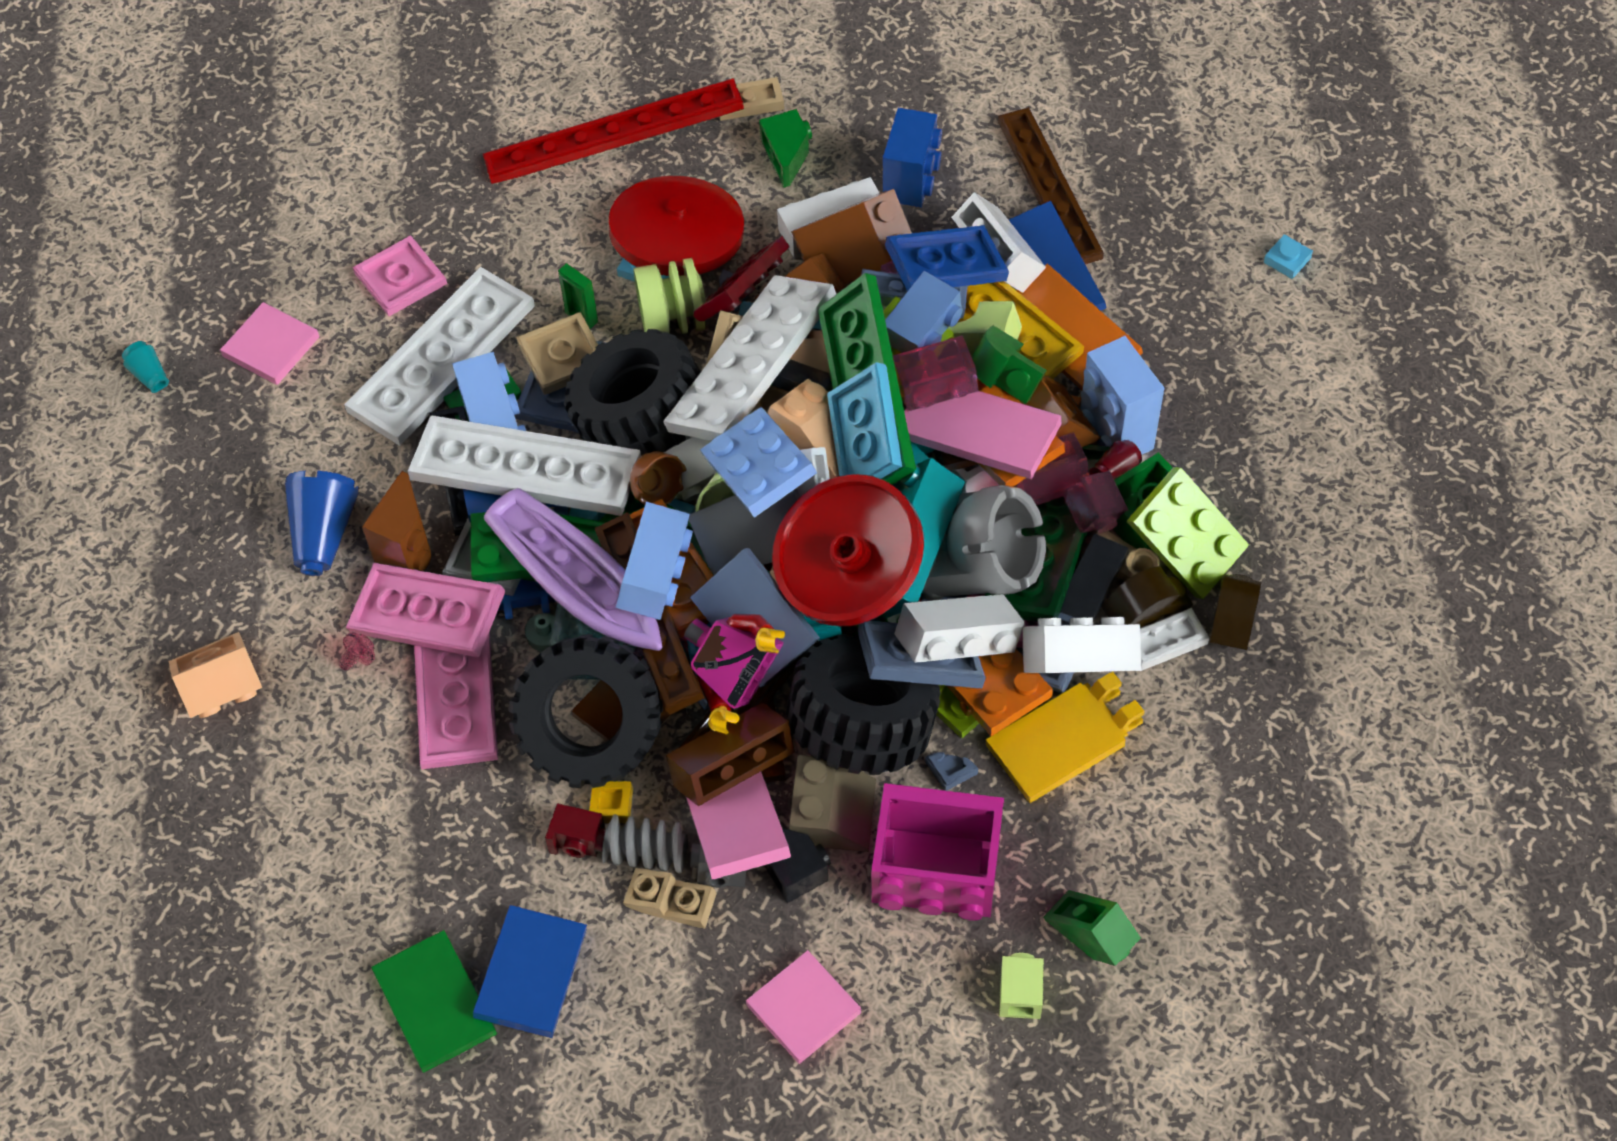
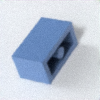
(923, 314)

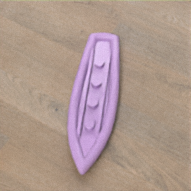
(569, 567)

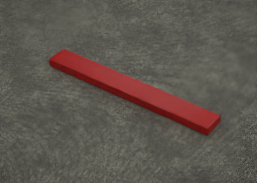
(613, 131)

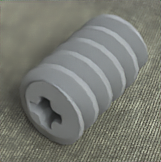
(645, 844)

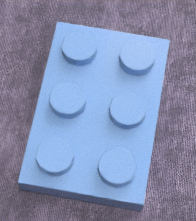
(758, 461)

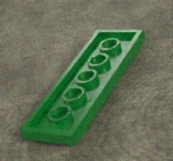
(855, 340)

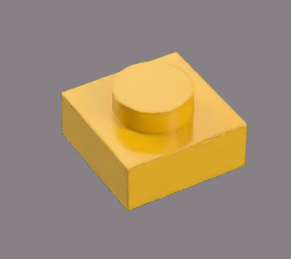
(612, 799)

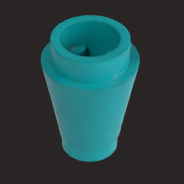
(145, 365)

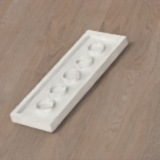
(749, 358)
(422, 369)
(542, 465)

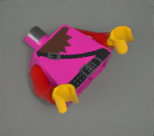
(732, 662)

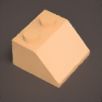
(215, 676)

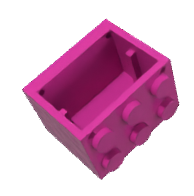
(936, 851)

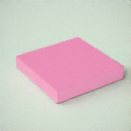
(399, 275)
(270, 343)
(803, 1007)

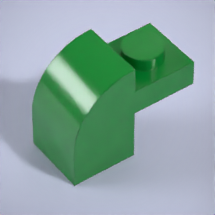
(1002, 365)

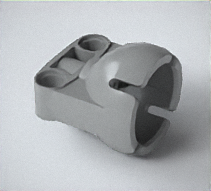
(986, 546)

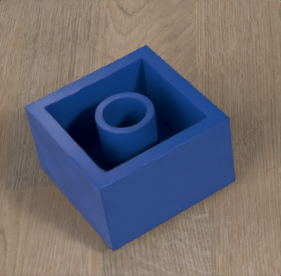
(912, 156)

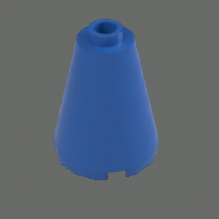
(318, 517)

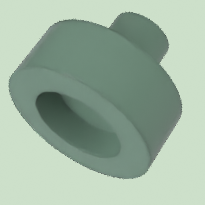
(539, 631)

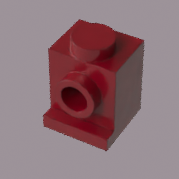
(575, 832)

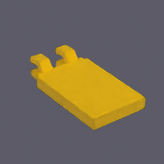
(1064, 737)

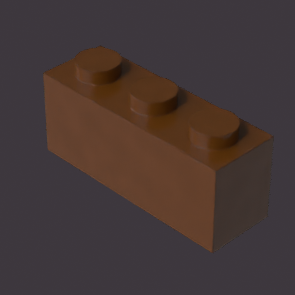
(723, 761)

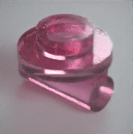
(357, 648)

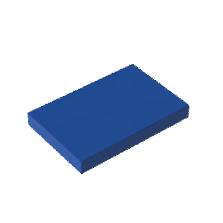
(951, 255)
(530, 971)

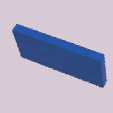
(1053, 245)

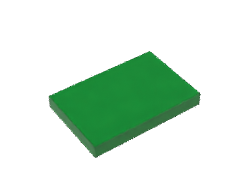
(432, 1001)

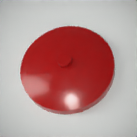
(676, 221)
(848, 550)

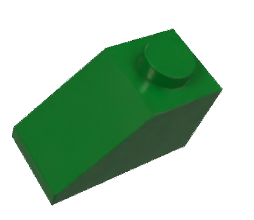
(786, 143)
(1094, 926)

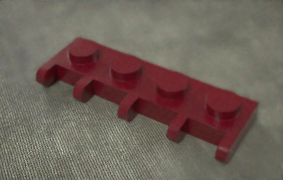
(744, 280)

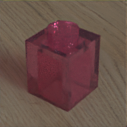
(1095, 502)

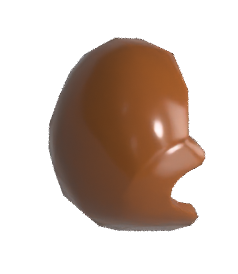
(657, 477)

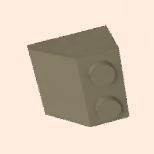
(832, 805)

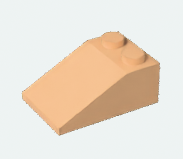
(806, 420)

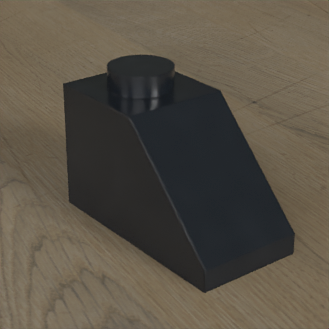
(803, 870)

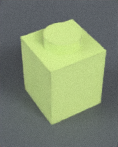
(1021, 986)

